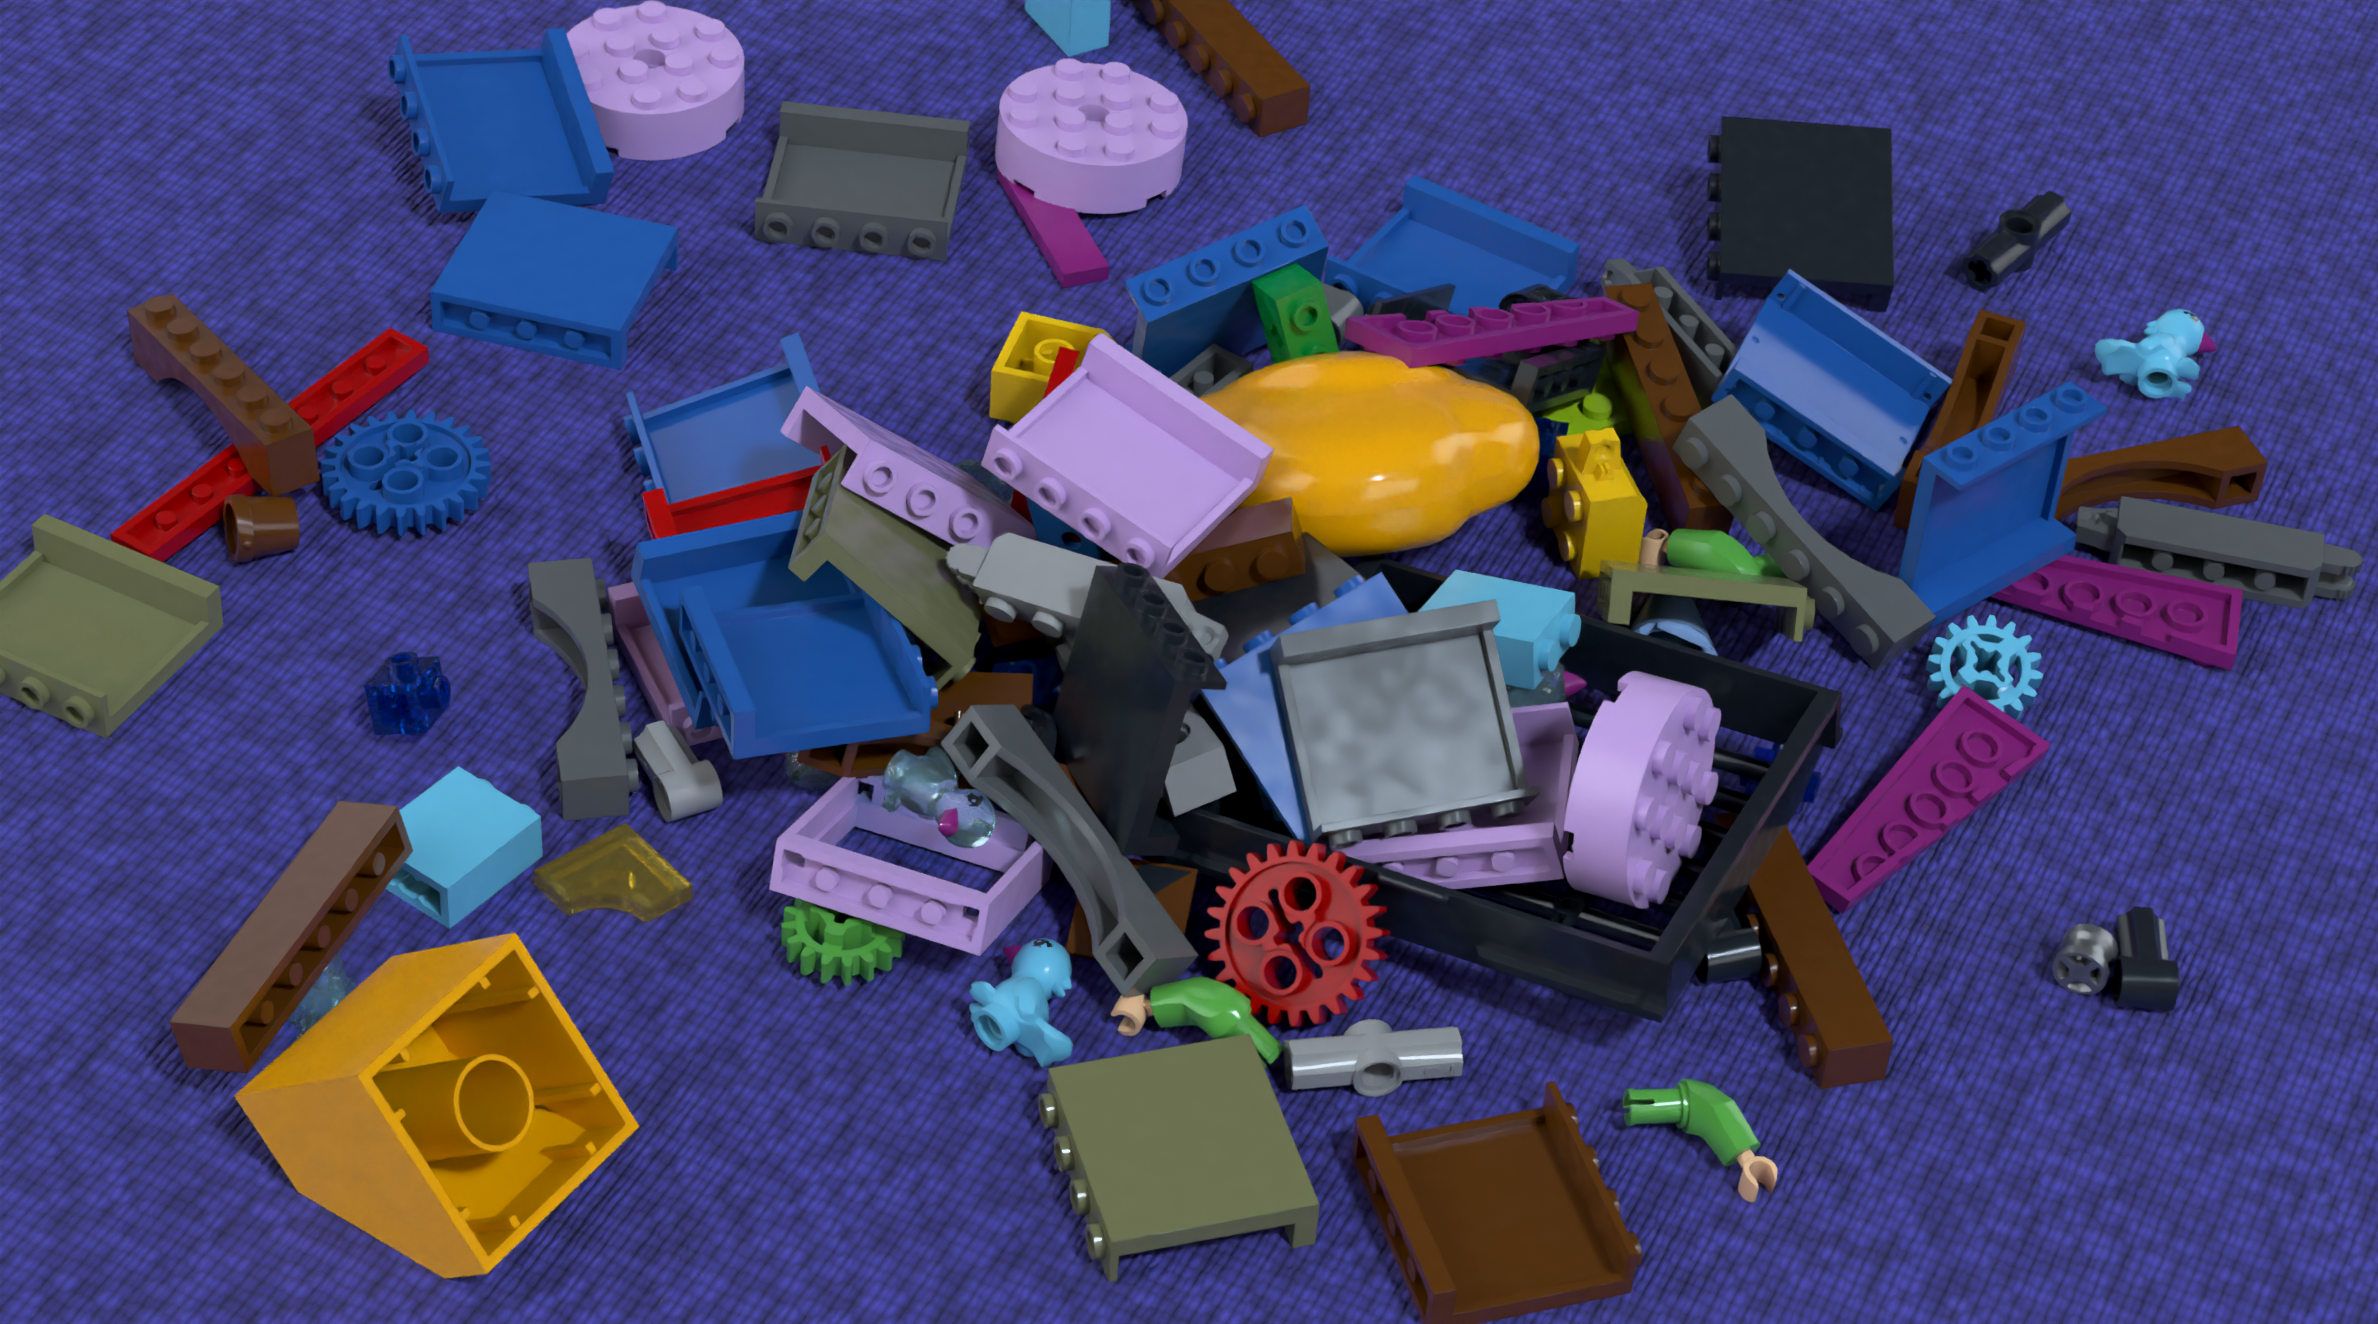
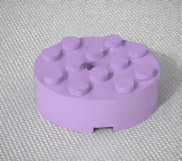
(659, 79)
(1091, 136)
(1641, 790)

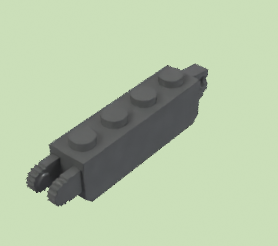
(1699, 341)
(2261, 558)

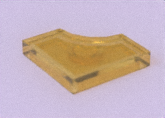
(614, 873)

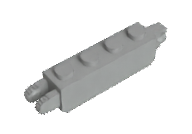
(1051, 587)

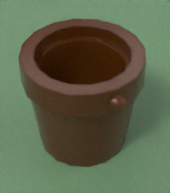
(259, 526)

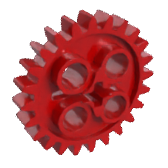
(1338, 905)

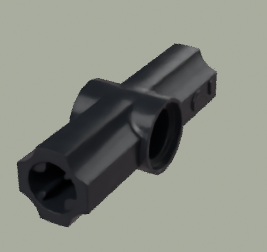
(2016, 241)

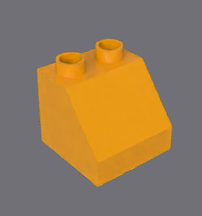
(442, 1105)

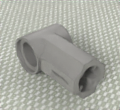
(678, 779)

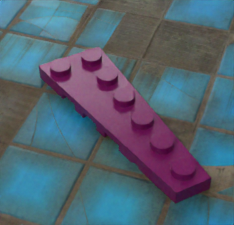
(1490, 331)
(2137, 604)
(1936, 785)

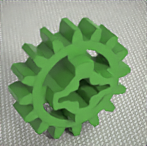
(837, 942)

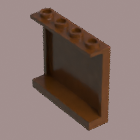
(1497, 1214)

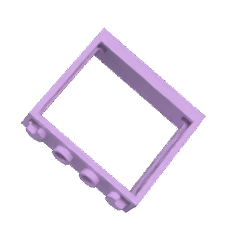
(819, 872)

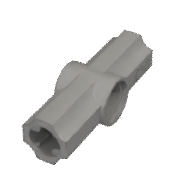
(1372, 1057)

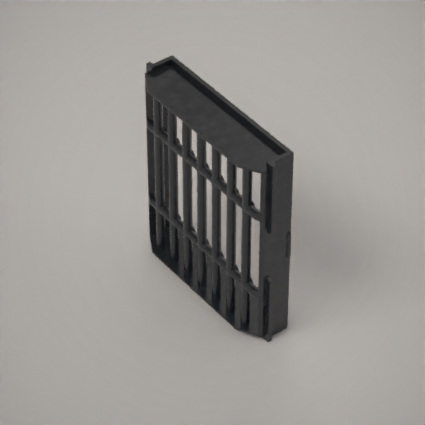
(1551, 950)

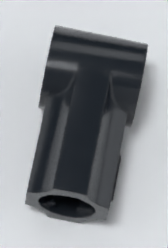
(1732, 954)
(2142, 968)

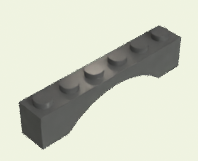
(1866, 606)
(591, 755)
(1126, 922)

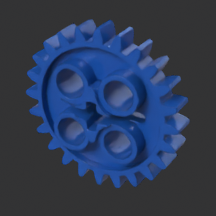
(406, 472)

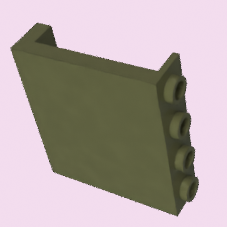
(892, 563)
(1619, 579)
(97, 626)
(1176, 1149)

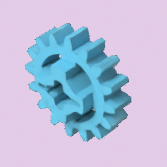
(1985, 650)

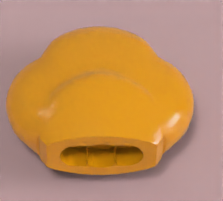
(1381, 448)

